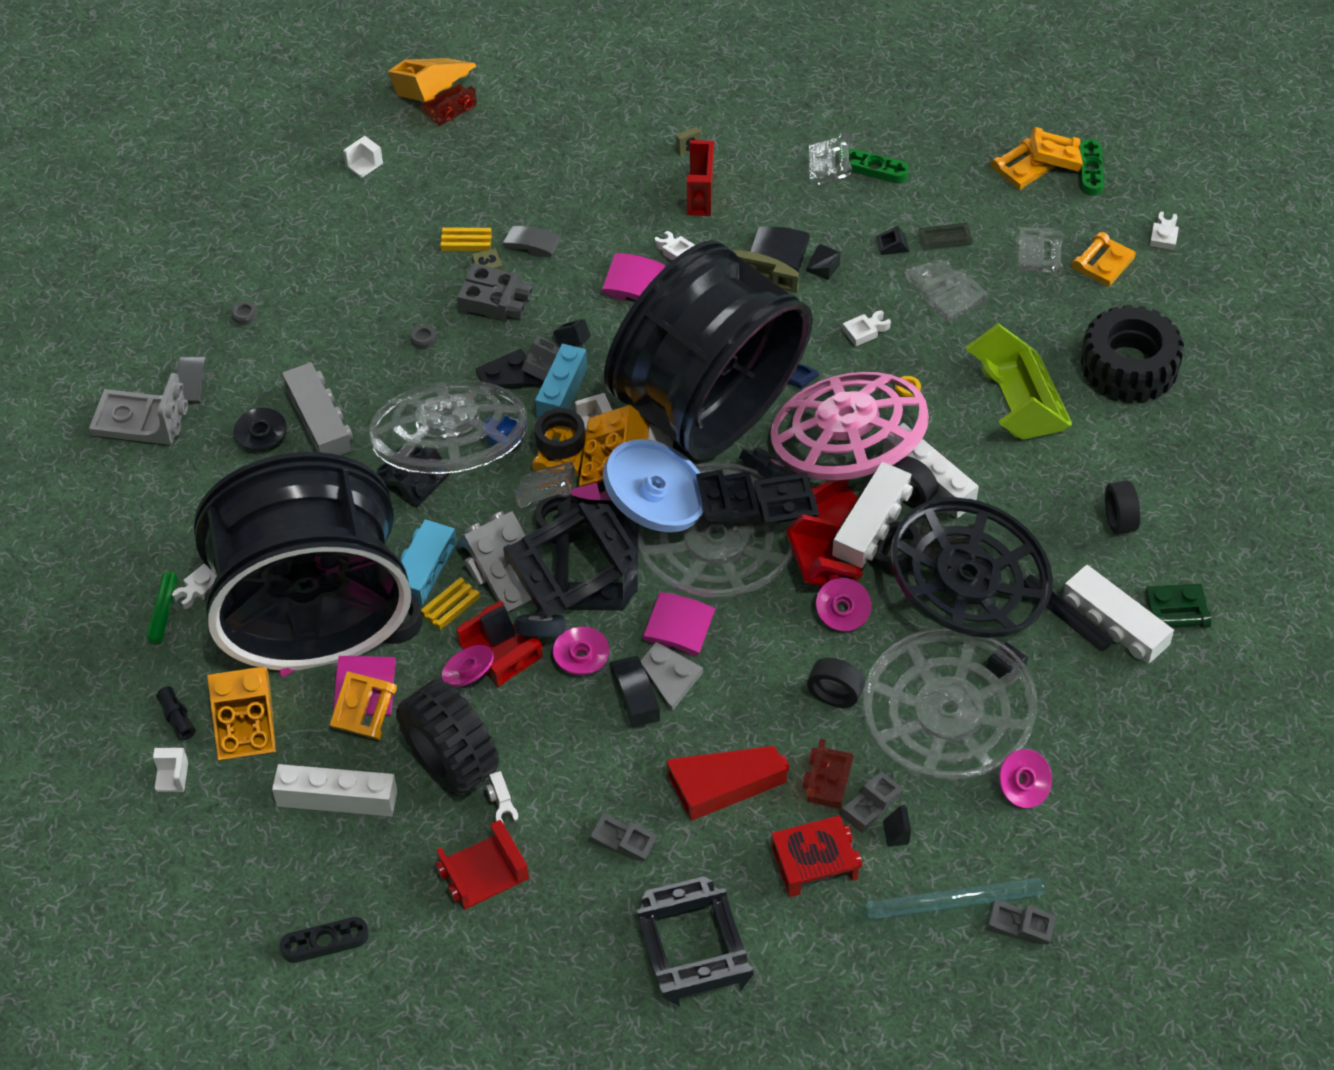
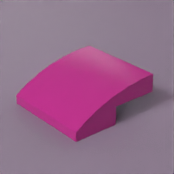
(629, 275)
(591, 492)
(678, 623)
(374, 667)

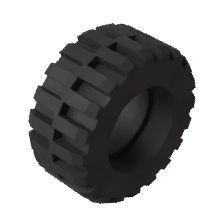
(1129, 377)
(447, 737)

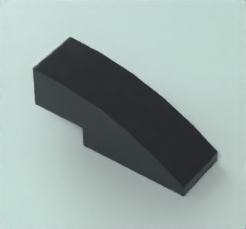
(636, 691)

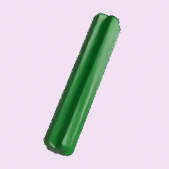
(161, 608)

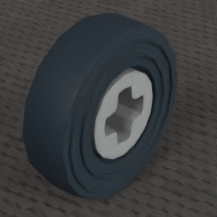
(538, 626)

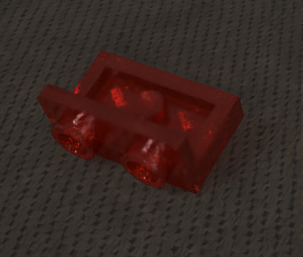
(450, 104)
(828, 776)

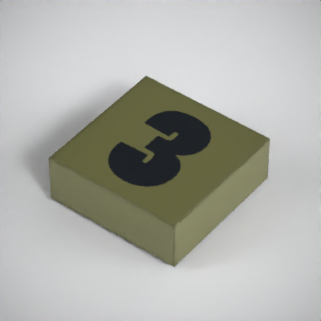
(683, 140)
(488, 258)

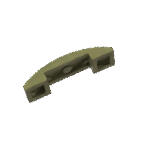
(773, 269)

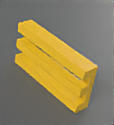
(466, 239)
(427, 611)

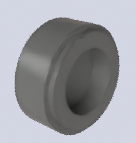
(244, 313)
(423, 337)

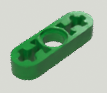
(1095, 160)
(892, 166)

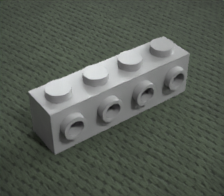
(317, 410)

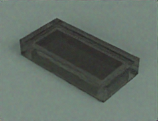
(945, 236)

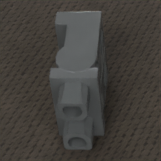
(493, 293)

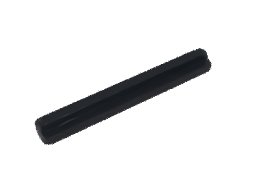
(1072, 617)

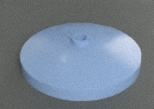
(653, 485)

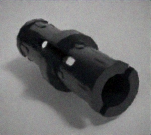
(175, 713)

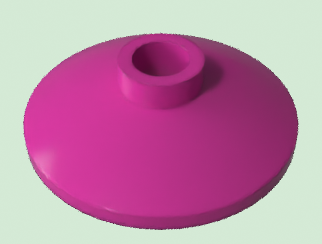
(848, 593)
(578, 641)
(467, 665)
(1035, 775)

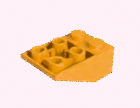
(426, 77)
(604, 435)
(242, 713)

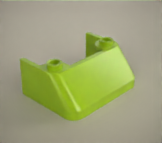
(1024, 382)

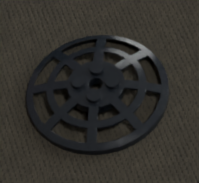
(970, 557)

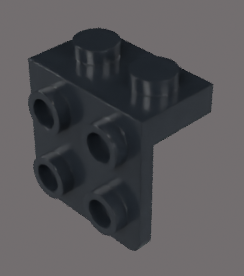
(413, 485)

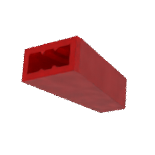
(725, 778)

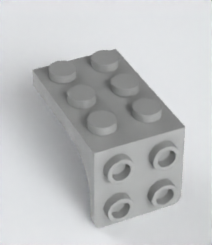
(141, 415)
(486, 547)

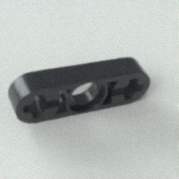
(314, 932)

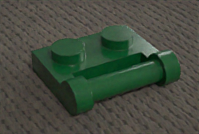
(1179, 600)

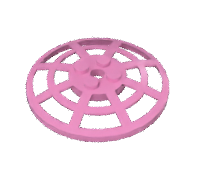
(847, 418)

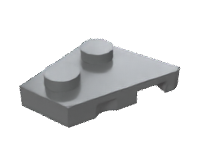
(670, 673)

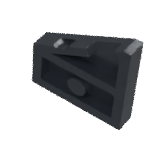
(507, 372)

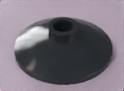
(257, 421)

